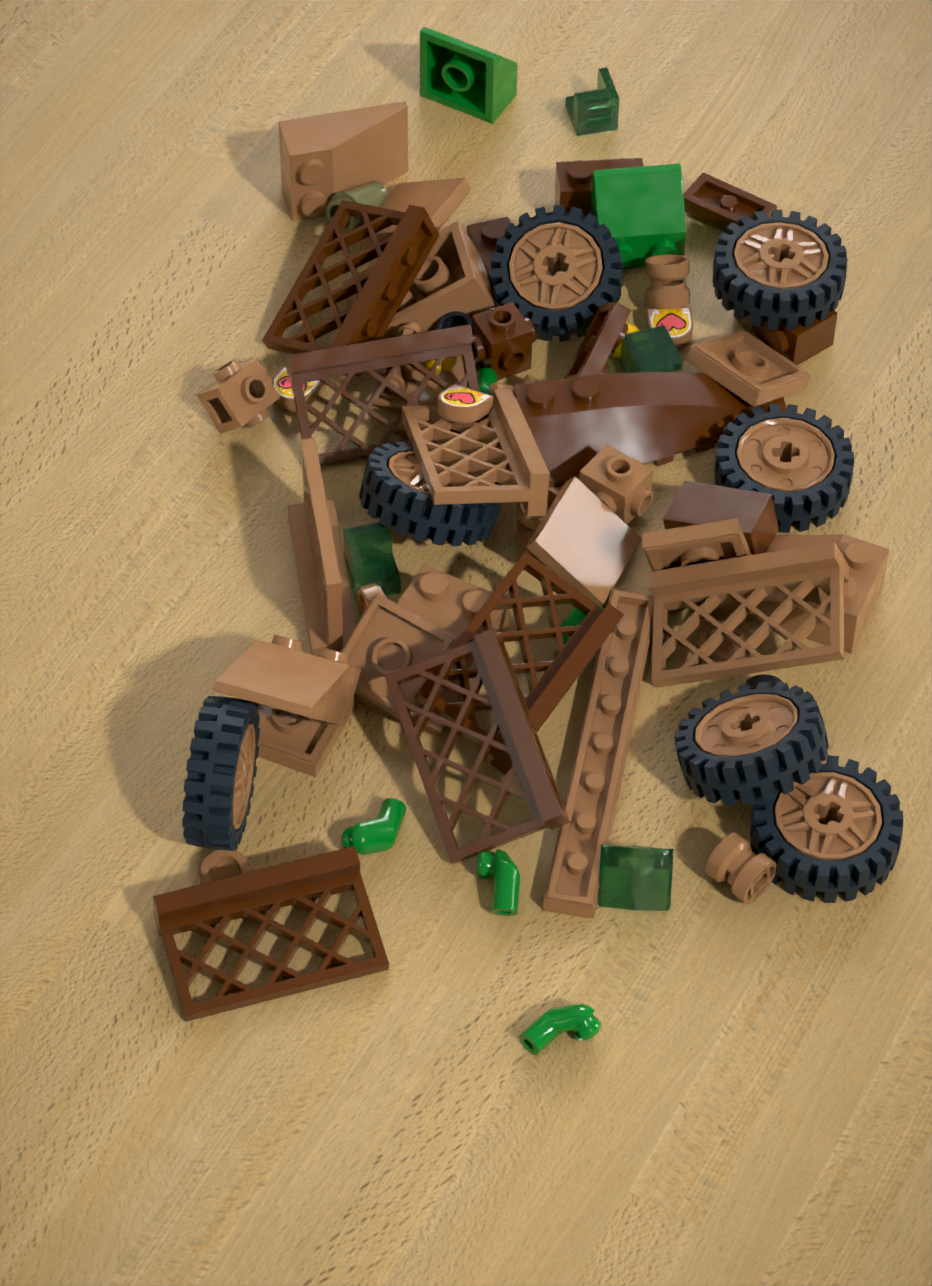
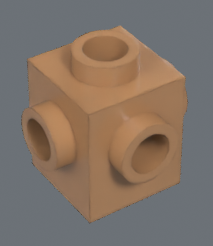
(239, 395)
(619, 482)

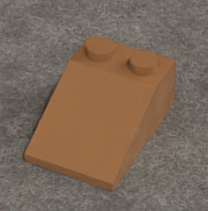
(339, 153)
(447, 282)
(866, 579)
(450, 606)
(293, 680)

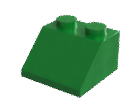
(465, 76)
(641, 210)

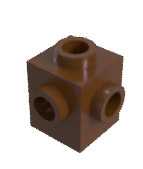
(503, 340)

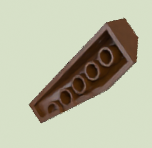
(636, 413)

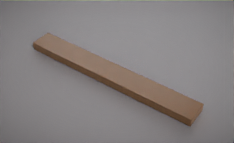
(600, 758)

